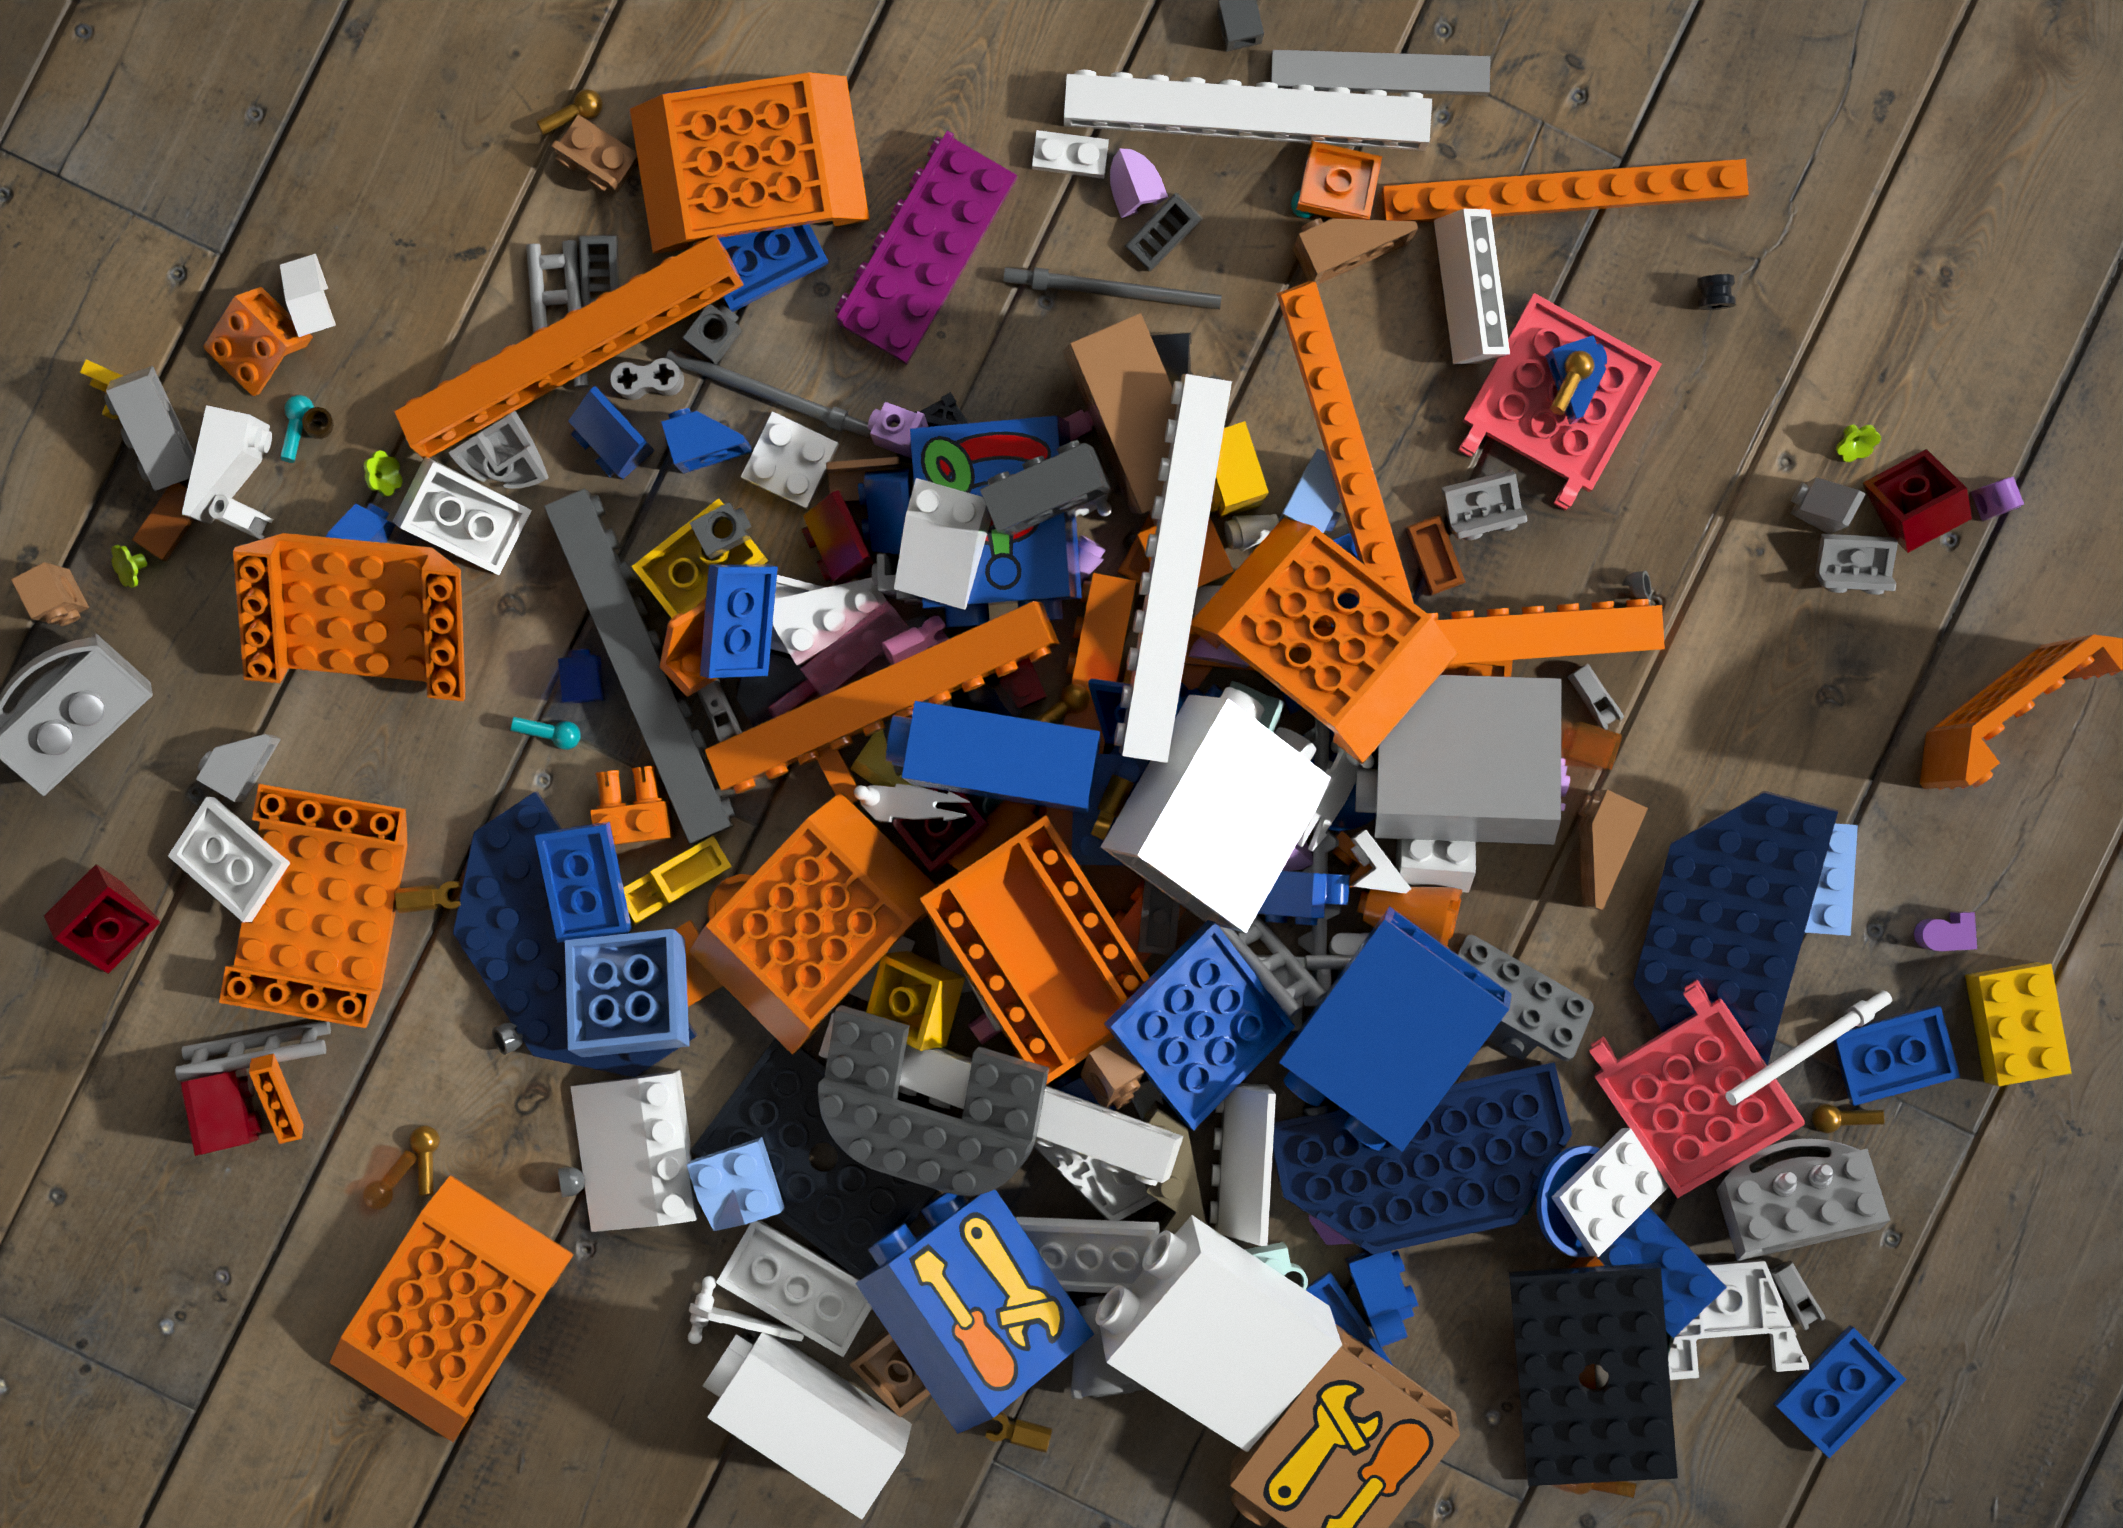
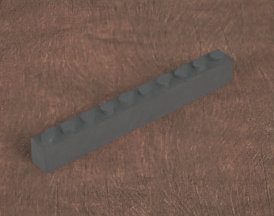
(636, 662)

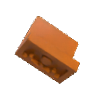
(254, 339)
(683, 650)

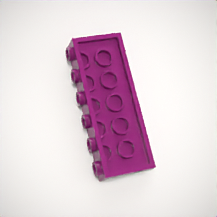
(924, 247)

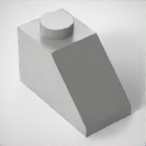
(1826, 504)
(236, 766)

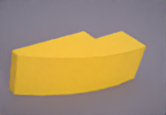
(675, 879)

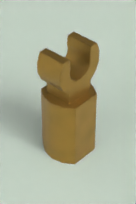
(1111, 804)
(425, 897)
(1021, 1433)

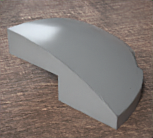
(502, 454)

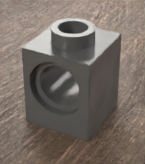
(1240, 23)
(713, 349)
(705, 526)

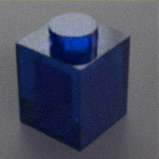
(581, 677)

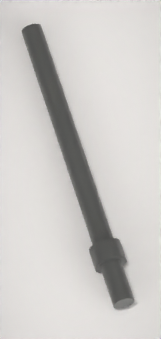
(1041, 279)
(835, 418)

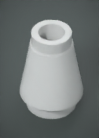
(1248, 530)

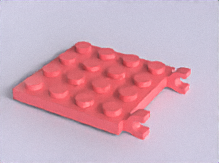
(1521, 389)
(1676, 1097)

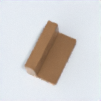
(847, 474)

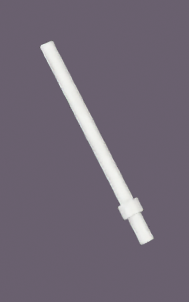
(1857, 1015)

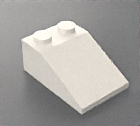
(225, 457)
(461, 516)
(941, 543)

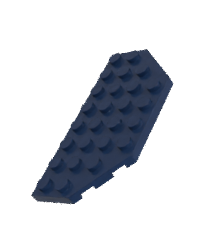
(1736, 913)
(513, 940)
(1459, 1174)

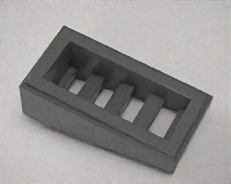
(1183, 230)
(587, 241)

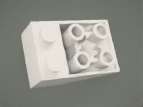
(1436, 863)

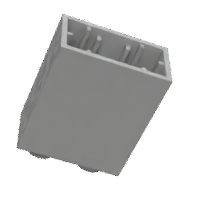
(1471, 764)

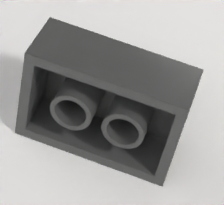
(1046, 488)

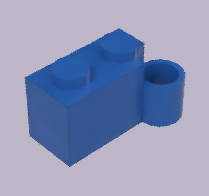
(1304, 896)
(1383, 1293)

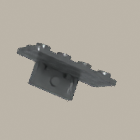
(1540, 1008)

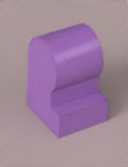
(1999, 498)
(1947, 936)

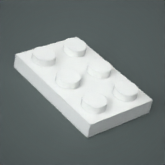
(228, 859)
(1610, 1192)

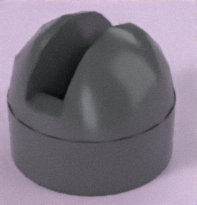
(1639, 585)
(506, 1038)
(570, 1181)

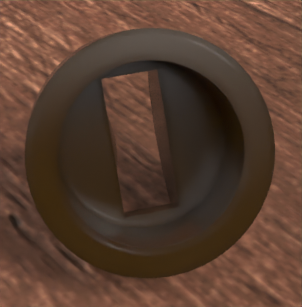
(321, 417)

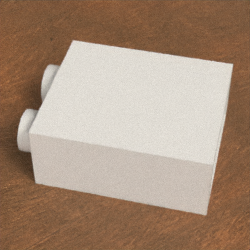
(1220, 810)
(1216, 1332)
(807, 1420)

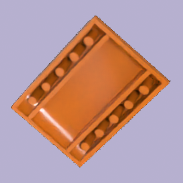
(1037, 947)

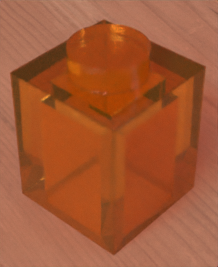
(1591, 745)

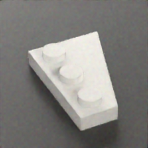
(821, 616)

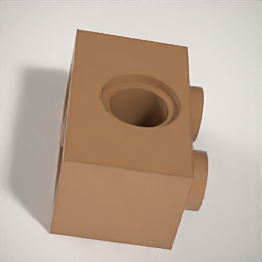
(50, 594)
(1112, 1075)

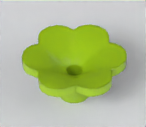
(1858, 442)
(382, 473)
(127, 565)

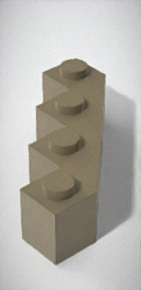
(1182, 1189)

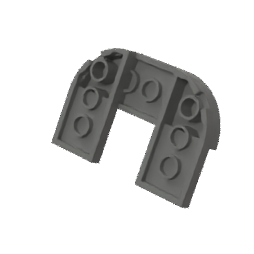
(919, 1143)

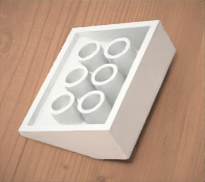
(635, 1151)
(1244, 1163)

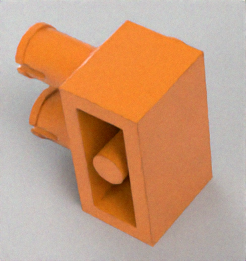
(644, 820)

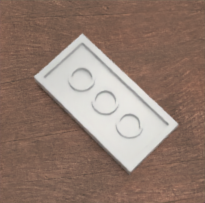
(1091, 1252)
(796, 1287)

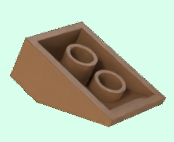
(1345, 244)
(1605, 838)
(890, 1374)

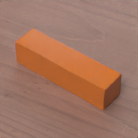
(838, 773)
(276, 1098)

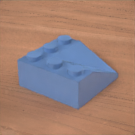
(626, 993)

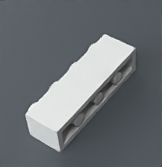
(1471, 286)

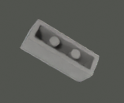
(151, 428)

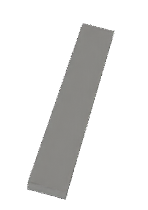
(1382, 72)

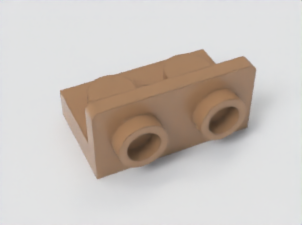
(595, 153)

